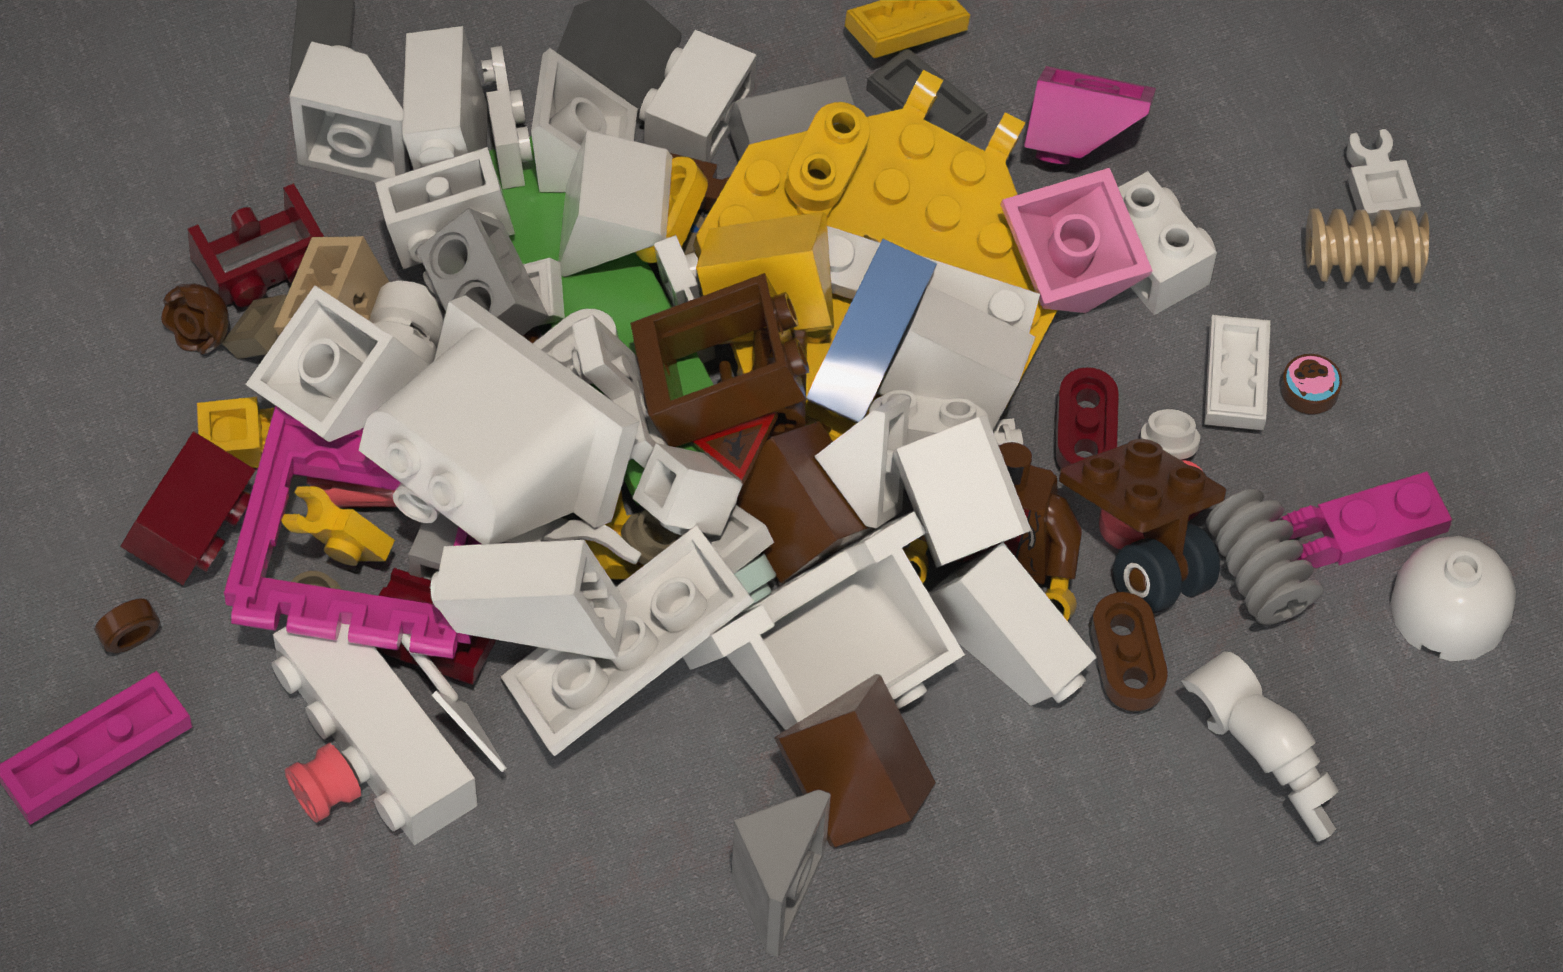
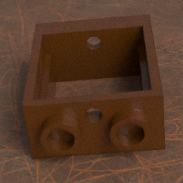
(705, 323)

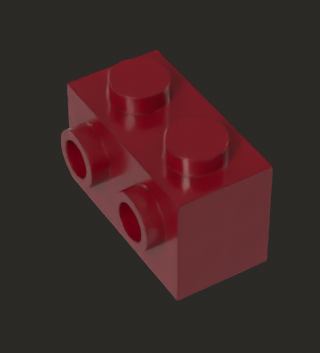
(188, 508)

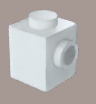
(687, 490)

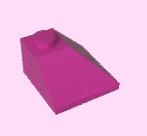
(1081, 112)

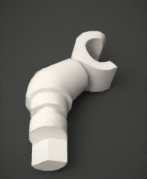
(1267, 732)

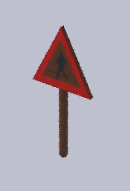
(740, 445)

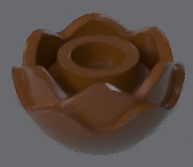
(195, 317)

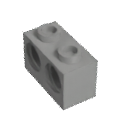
(480, 261)

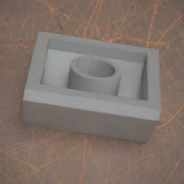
(777, 860)

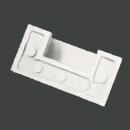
(501, 433)
(839, 627)

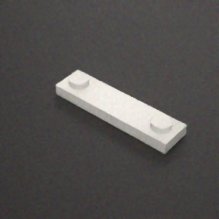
(852, 255)

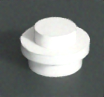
(1173, 431)

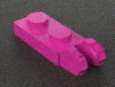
(1371, 521)

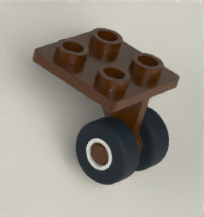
(1154, 497)

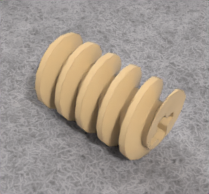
(1367, 244)

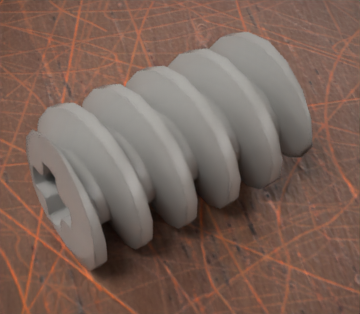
(1263, 557)

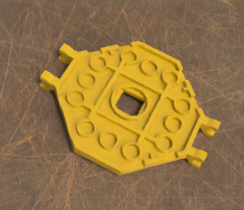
(908, 188)

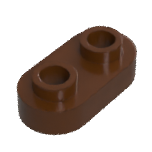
(1130, 655)

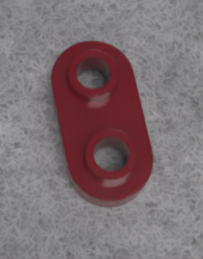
(1086, 428)

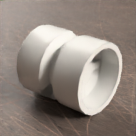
(411, 316)

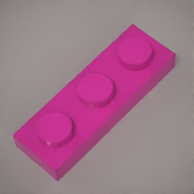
(93, 747)

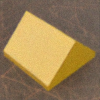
(789, 252)

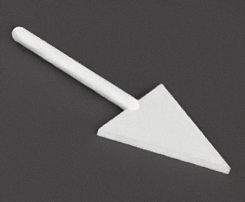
(455, 708)

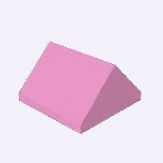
(1077, 241)

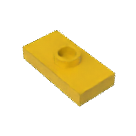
(901, 24)

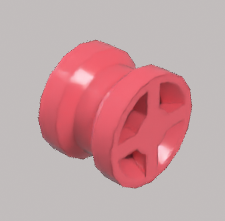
(323, 782)

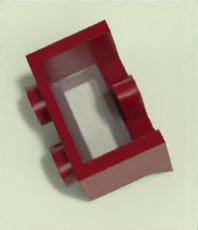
(256, 251)

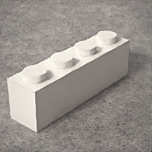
(379, 729)

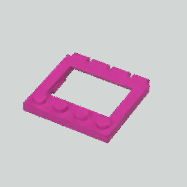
(311, 608)

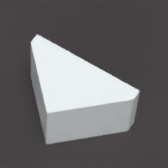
(864, 463)

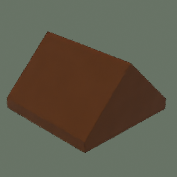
(799, 502)
(862, 758)

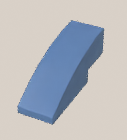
(871, 331)

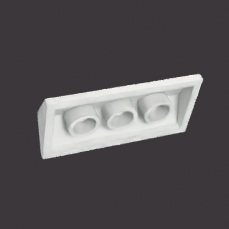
(669, 612)

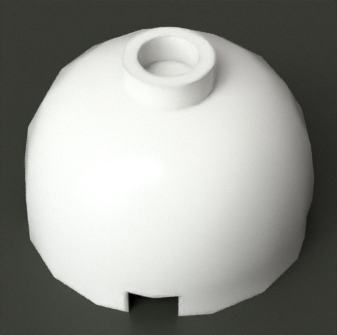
(1454, 598)

